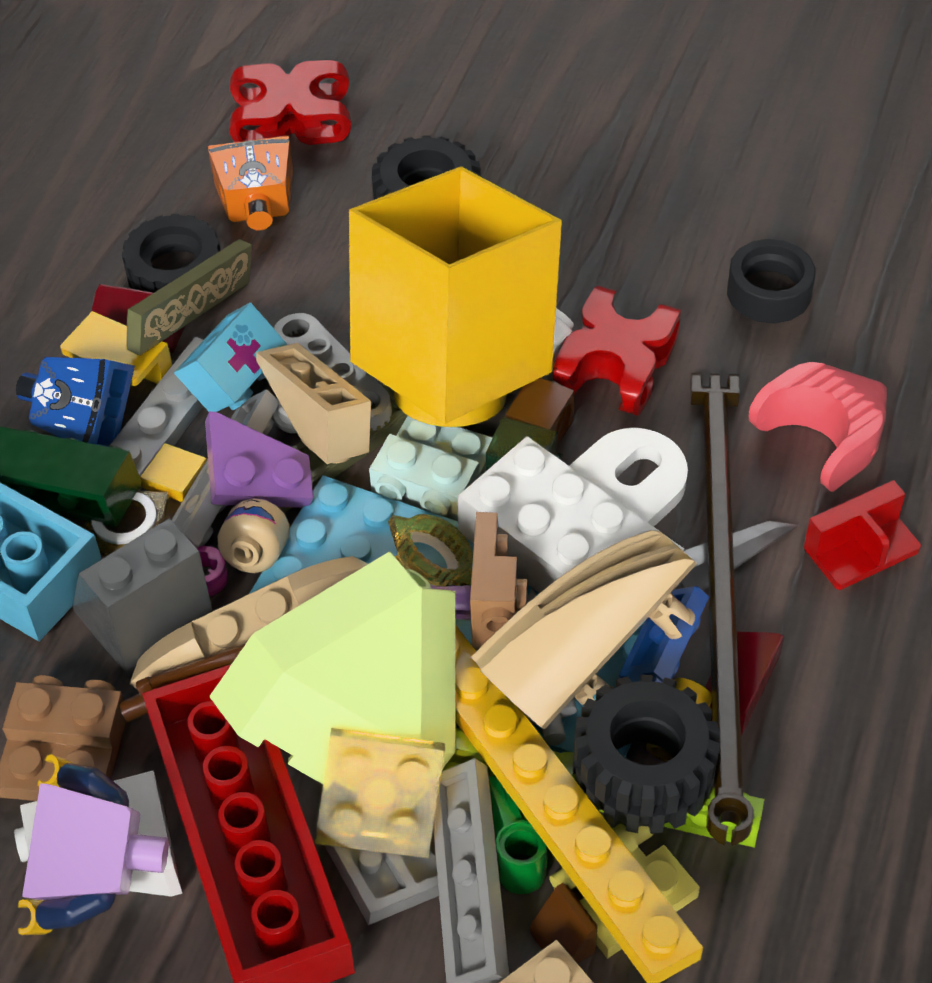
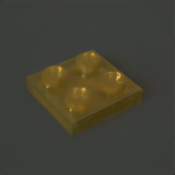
(380, 792)

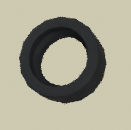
(771, 256)

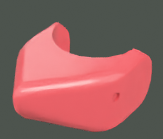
(831, 401)

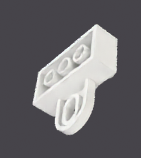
(574, 511)

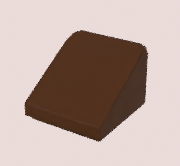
(566, 921)

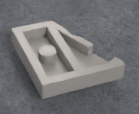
(385, 881)

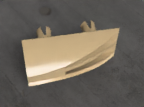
(581, 620)

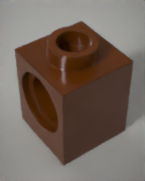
(544, 406)

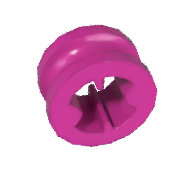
(218, 574)

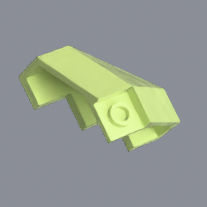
(352, 658)

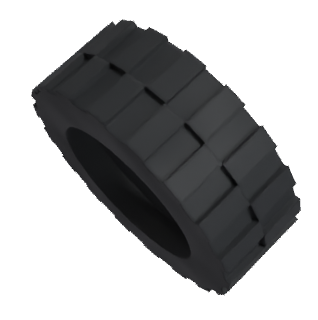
(164, 236)

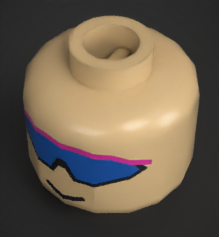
(253, 535)

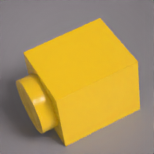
(453, 295)

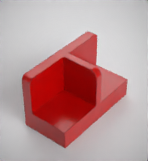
(861, 536)

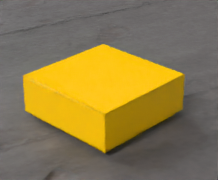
(172, 471)

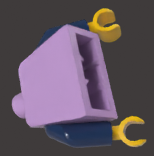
(83, 848)

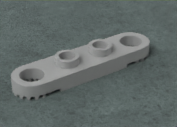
(336, 357)

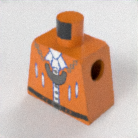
(253, 179)

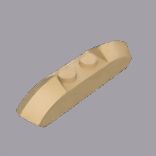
(238, 620)

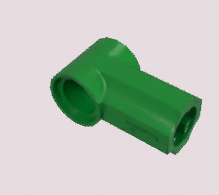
(516, 837)

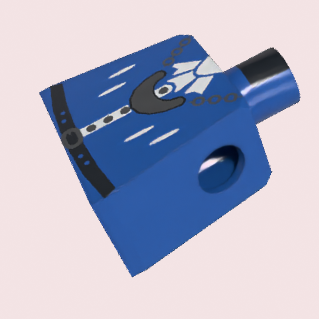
(78, 397)

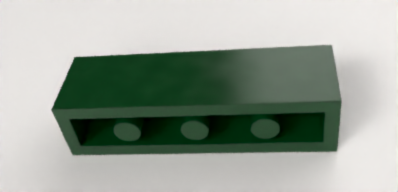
(69, 475)

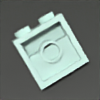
(429, 466)

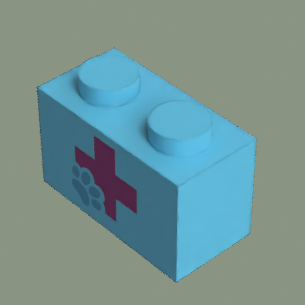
(226, 362)

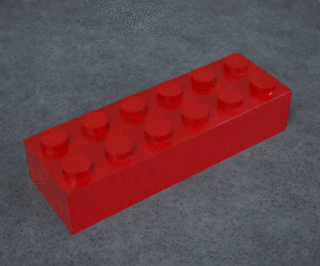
(248, 842)

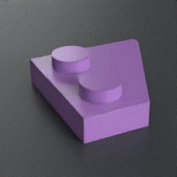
(254, 466)

